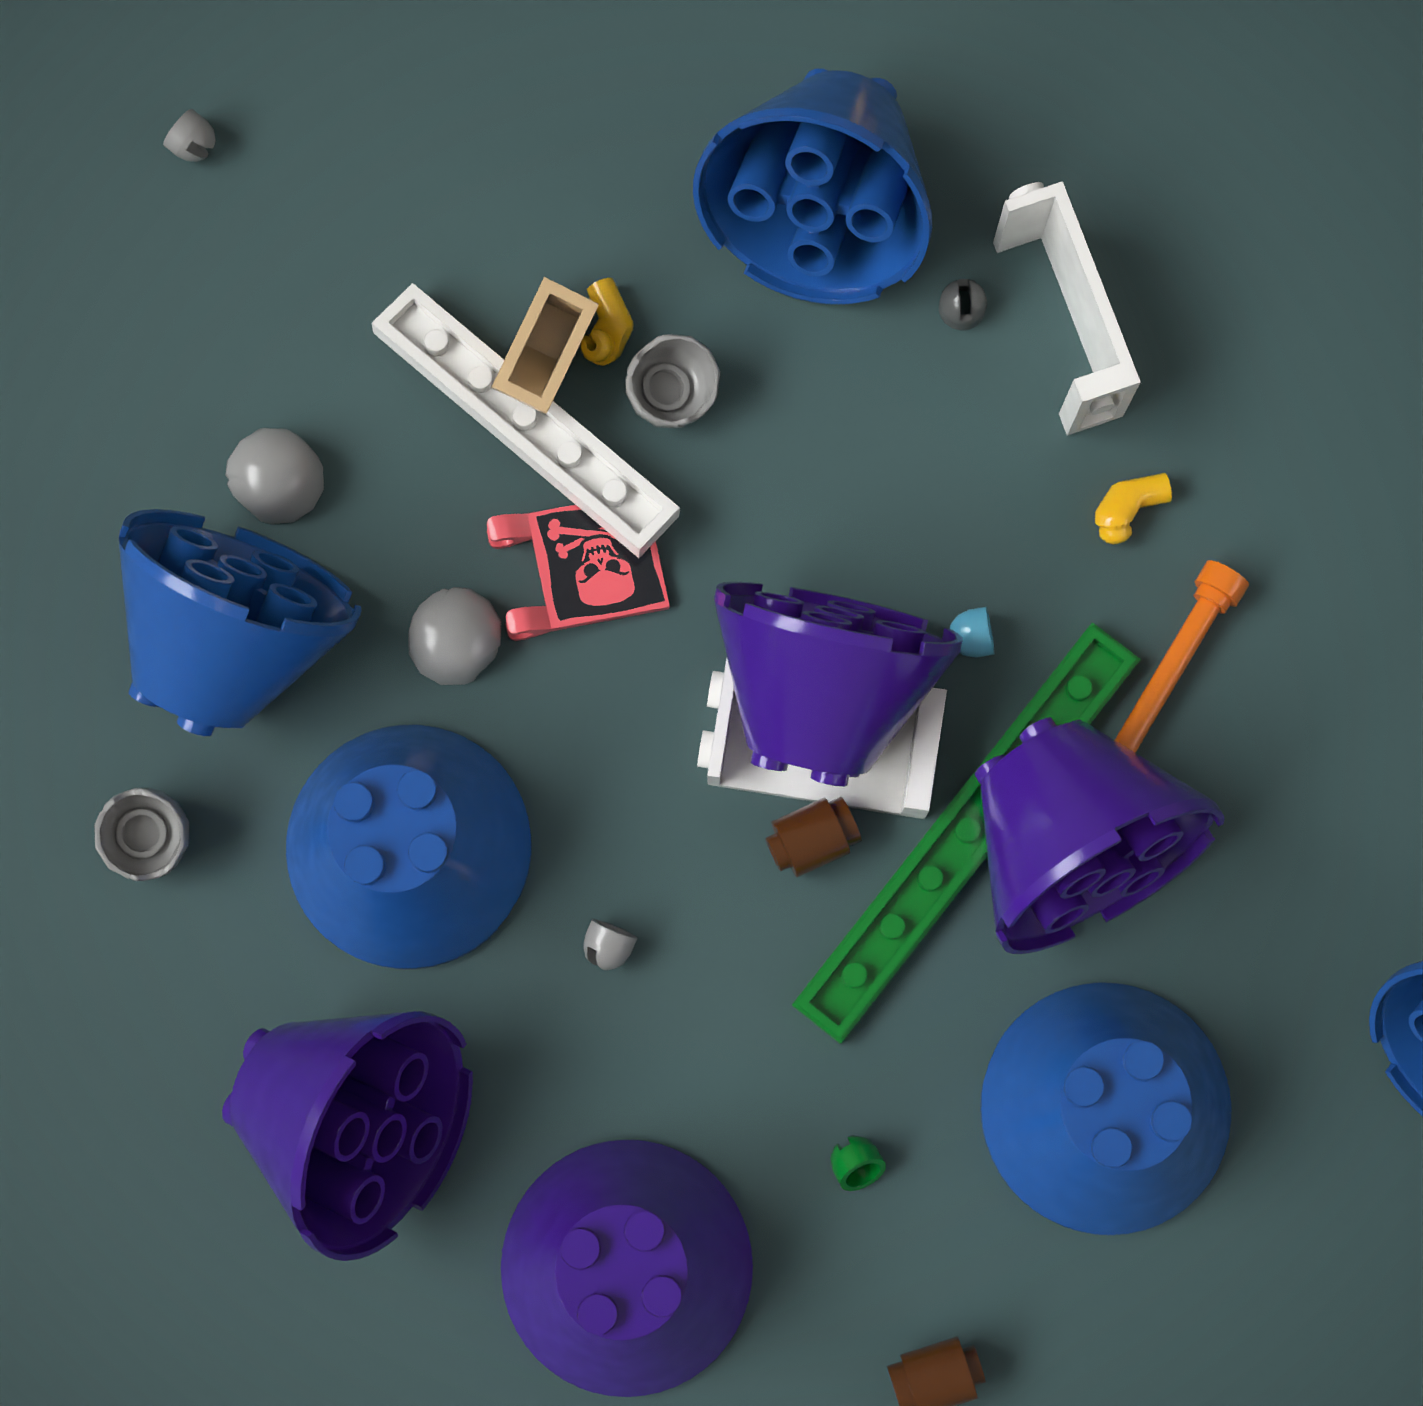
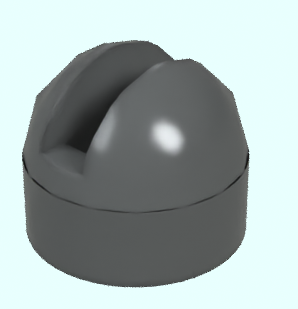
(950, 304)

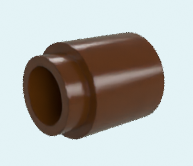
(813, 836)
(937, 1375)

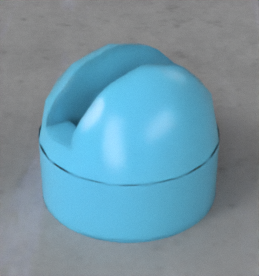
(976, 632)

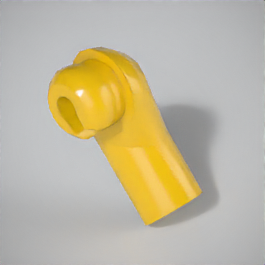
(612, 327)
(1124, 501)

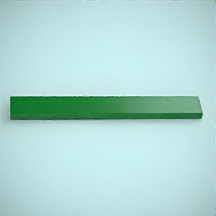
(950, 849)

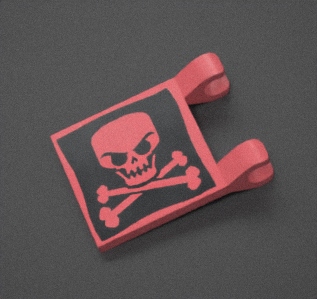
(581, 572)

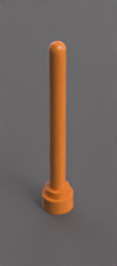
(1216, 592)

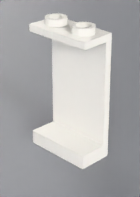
(1048, 214)
(894, 785)

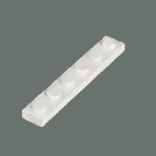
(548, 442)

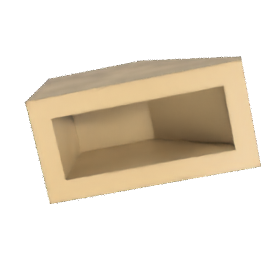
(545, 345)

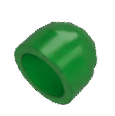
(857, 1163)

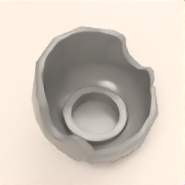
(672, 381)
(275, 475)
(454, 636)
(141, 834)

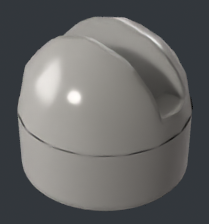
(190, 137)
(607, 945)

